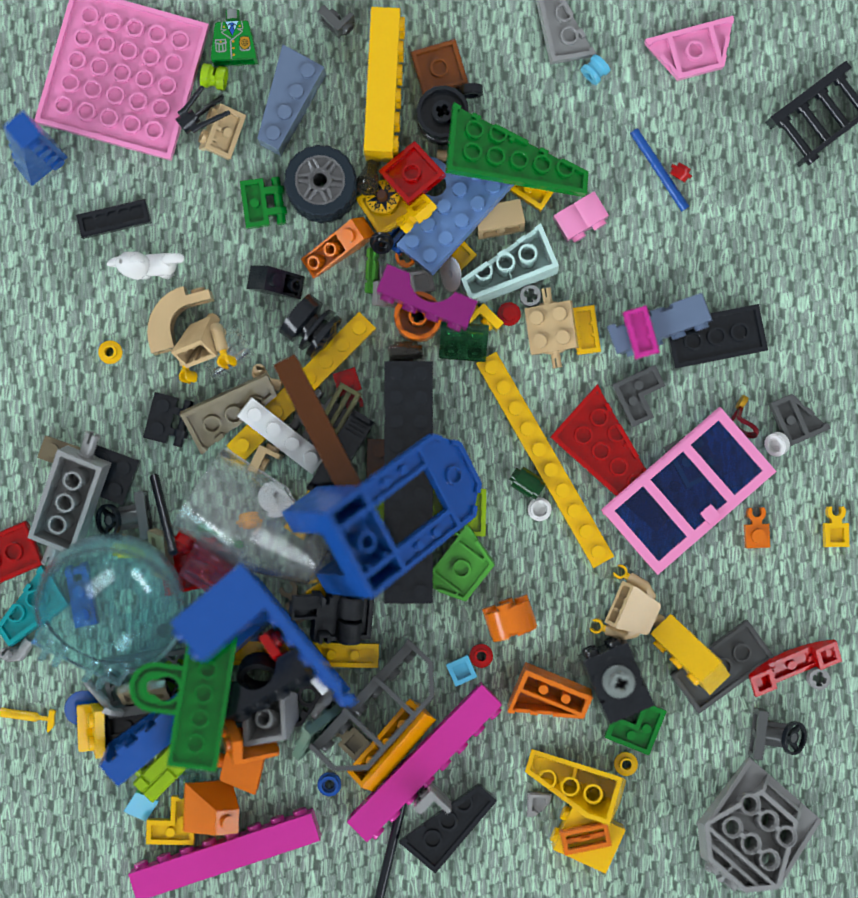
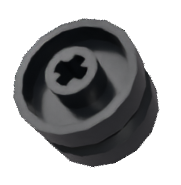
(431, 105)

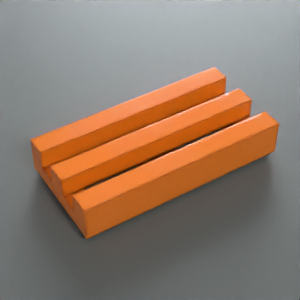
(586, 847)

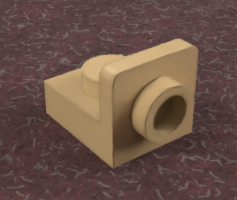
(260, 458)

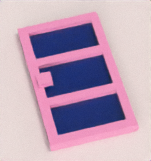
(688, 490)

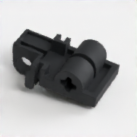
(334, 617)

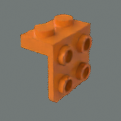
(240, 754)

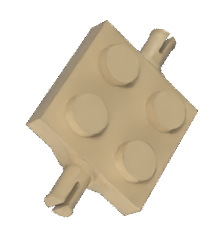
(551, 327)

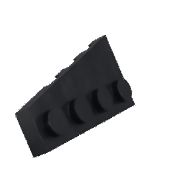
(443, 832)

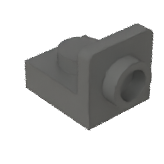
(331, 20)

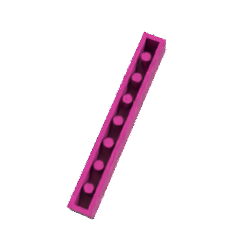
(424, 762)
(225, 854)

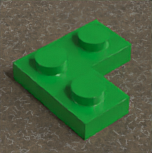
(640, 734)

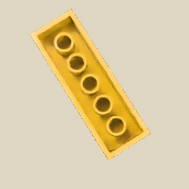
(383, 80)

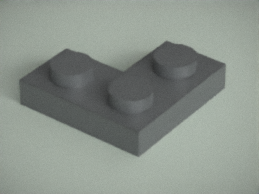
(631, 394)

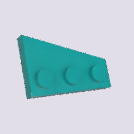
(20, 617)

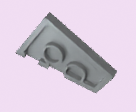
(561, 32)

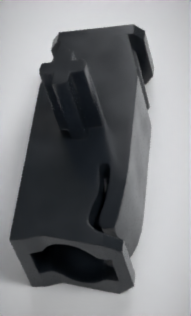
(351, 437)

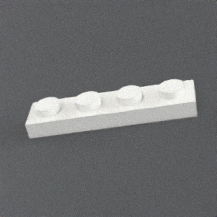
(280, 435)

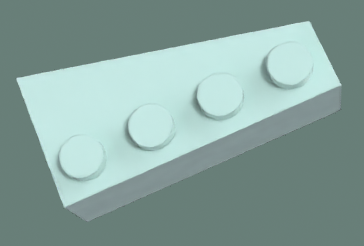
(512, 268)

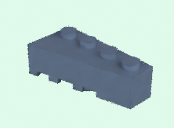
(289, 98)

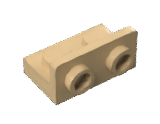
(223, 134)

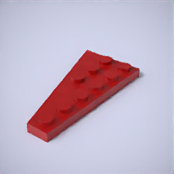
(599, 443)

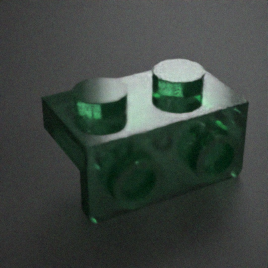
(464, 345)

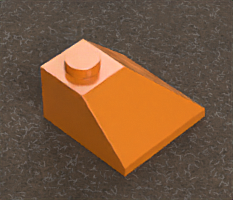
(210, 808)

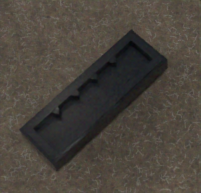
(114, 218)

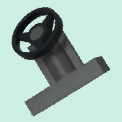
(127, 516)
(774, 734)

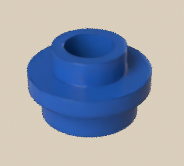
(326, 790)

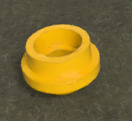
(117, 355)
(620, 758)

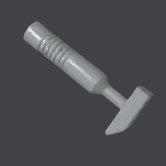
(103, 700)

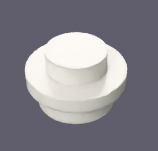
(539, 509)

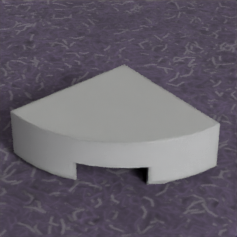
(537, 802)

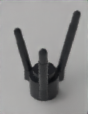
(190, 120)

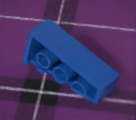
(32, 148)
(137, 746)

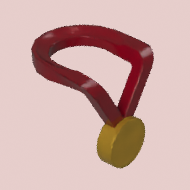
(738, 413)

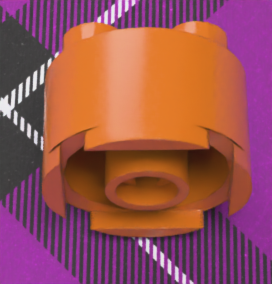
(416, 331)
(510, 618)

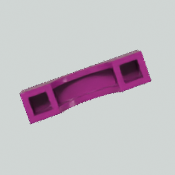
(455, 310)

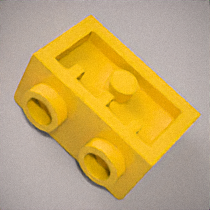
(91, 729)

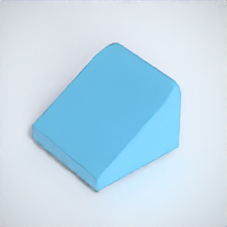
(140, 806)

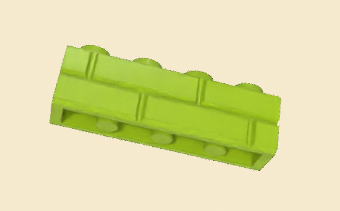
(157, 776)

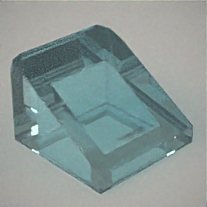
(188, 776)

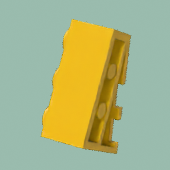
(689, 654)

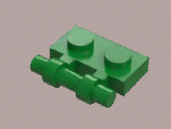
(255, 202)

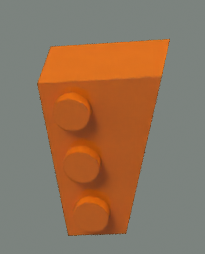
(548, 694)

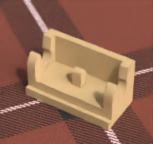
(503, 220)

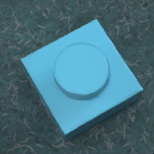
(461, 670)

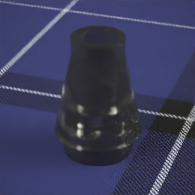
(369, 178)

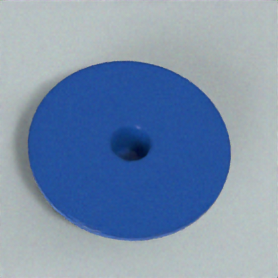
(75, 699)

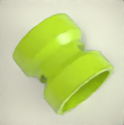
(214, 76)

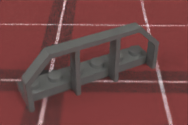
(373, 690)

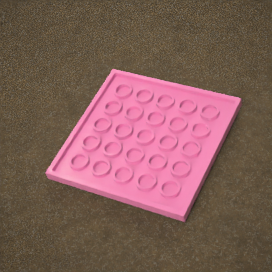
(122, 74)

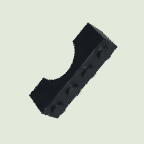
(288, 676)

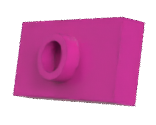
(640, 332)

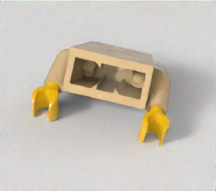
(200, 343)
(632, 610)

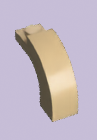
(165, 313)

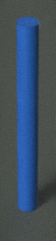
(659, 169)

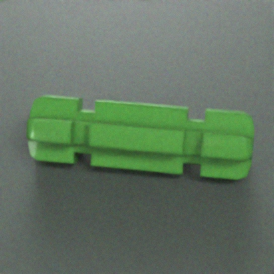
(372, 269)

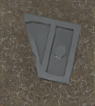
(796, 420)

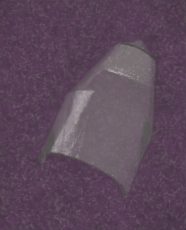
(240, 521)

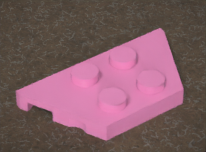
(693, 49)

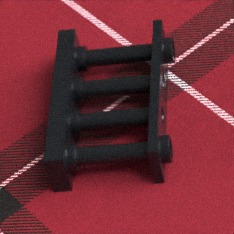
(801, 105)

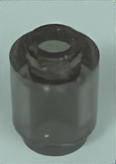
(405, 351)

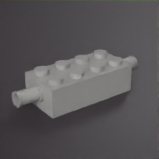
(69, 497)

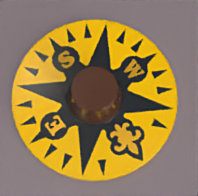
(383, 200)

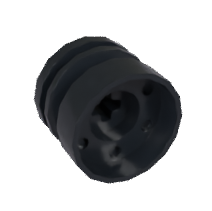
(314, 328)

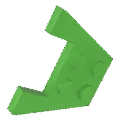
(462, 566)

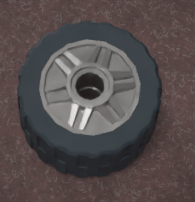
(315, 166)

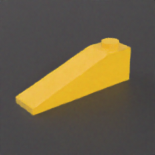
(582, 787)

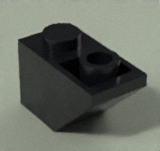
(275, 282)

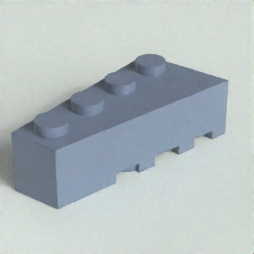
(667, 322)

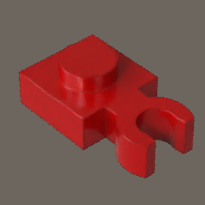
(350, 378)

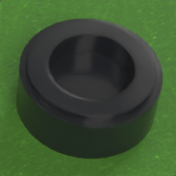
(471, 90)

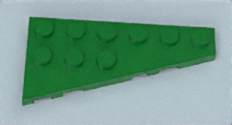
(502, 156)

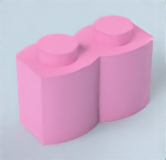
(580, 217)

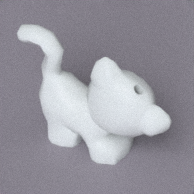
(140, 266)

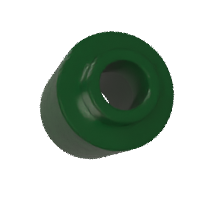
(527, 482)

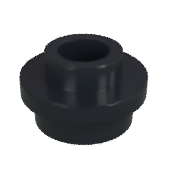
(381, 242)

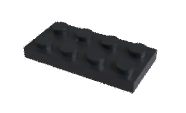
(728, 336)

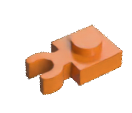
(756, 534)

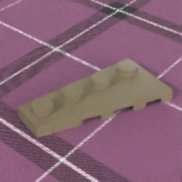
(216, 416)

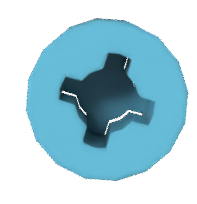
(595, 69)

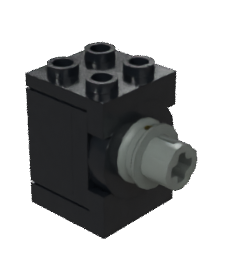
(615, 679)

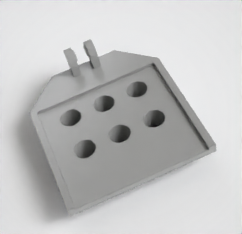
(725, 851)

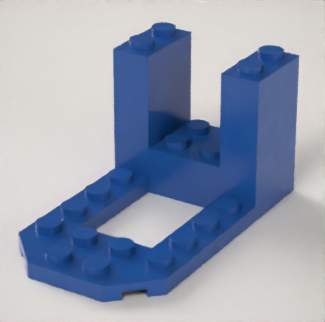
(361, 545)
(244, 608)

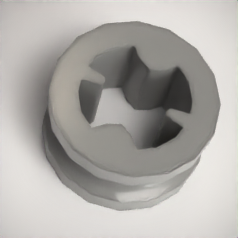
(523, 299)
(822, 685)

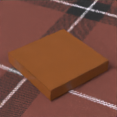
(439, 66)

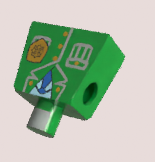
(233, 42)

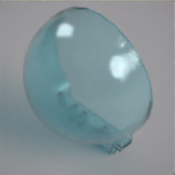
(108, 606)

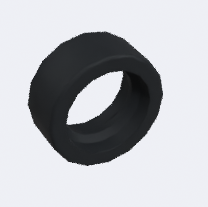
(256, 660)

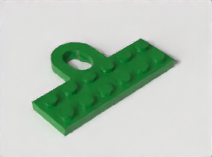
(197, 707)

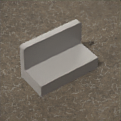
(428, 796)

